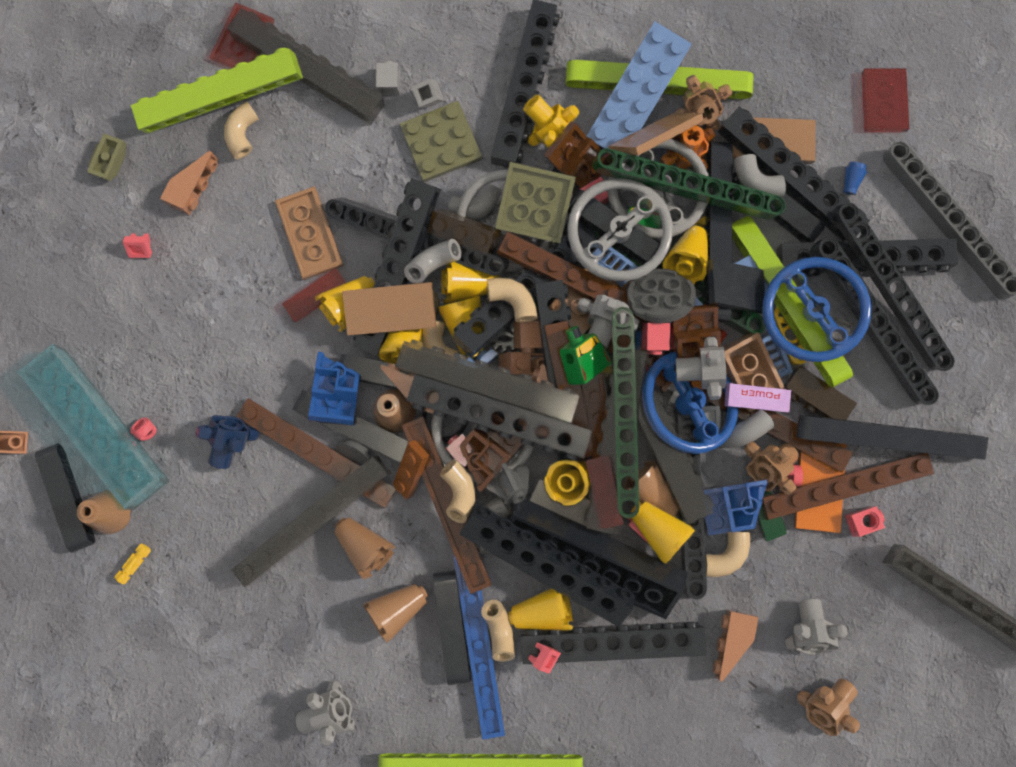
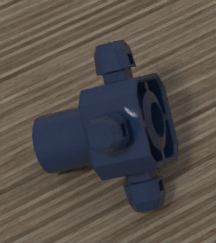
(225, 436)

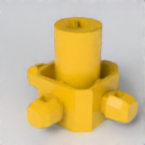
(548, 120)

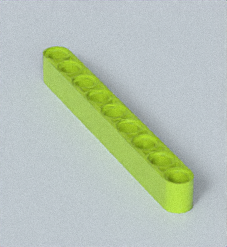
(606, 76)
(810, 334)
(478, 760)

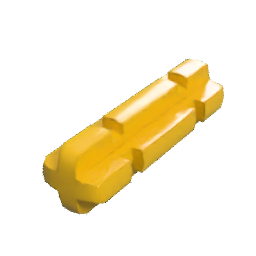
(132, 563)

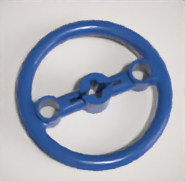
(822, 317)
(688, 402)

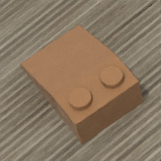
(750, 363)

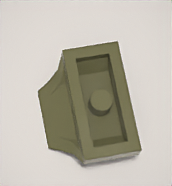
(107, 157)

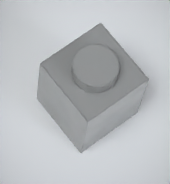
(388, 78)
(427, 93)

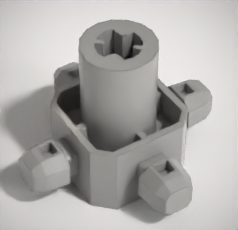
(601, 316)
(708, 368)
(814, 633)
(327, 713)

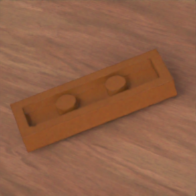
(410, 469)

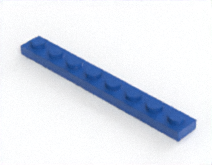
(480, 660)

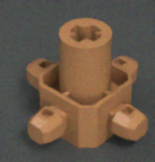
(705, 100)
(772, 465)
(830, 707)

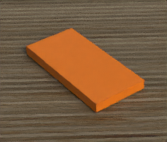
(823, 517)

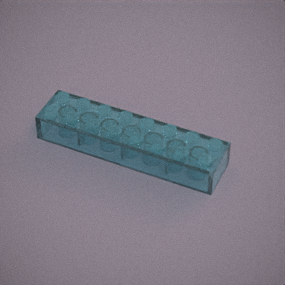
(93, 427)

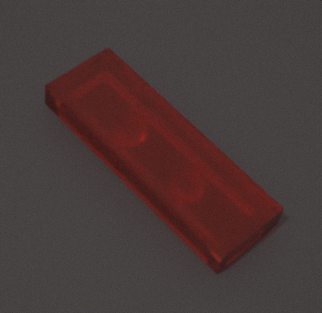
(305, 302)
(604, 492)

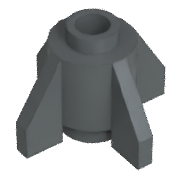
(511, 484)

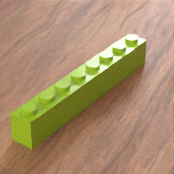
(217, 90)

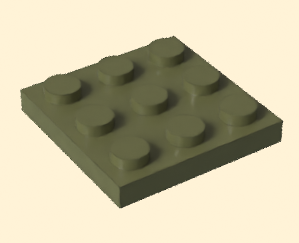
(441, 141)
(535, 202)

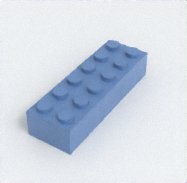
(640, 86)

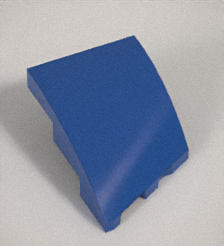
(333, 392)
(735, 507)

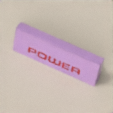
(757, 397)

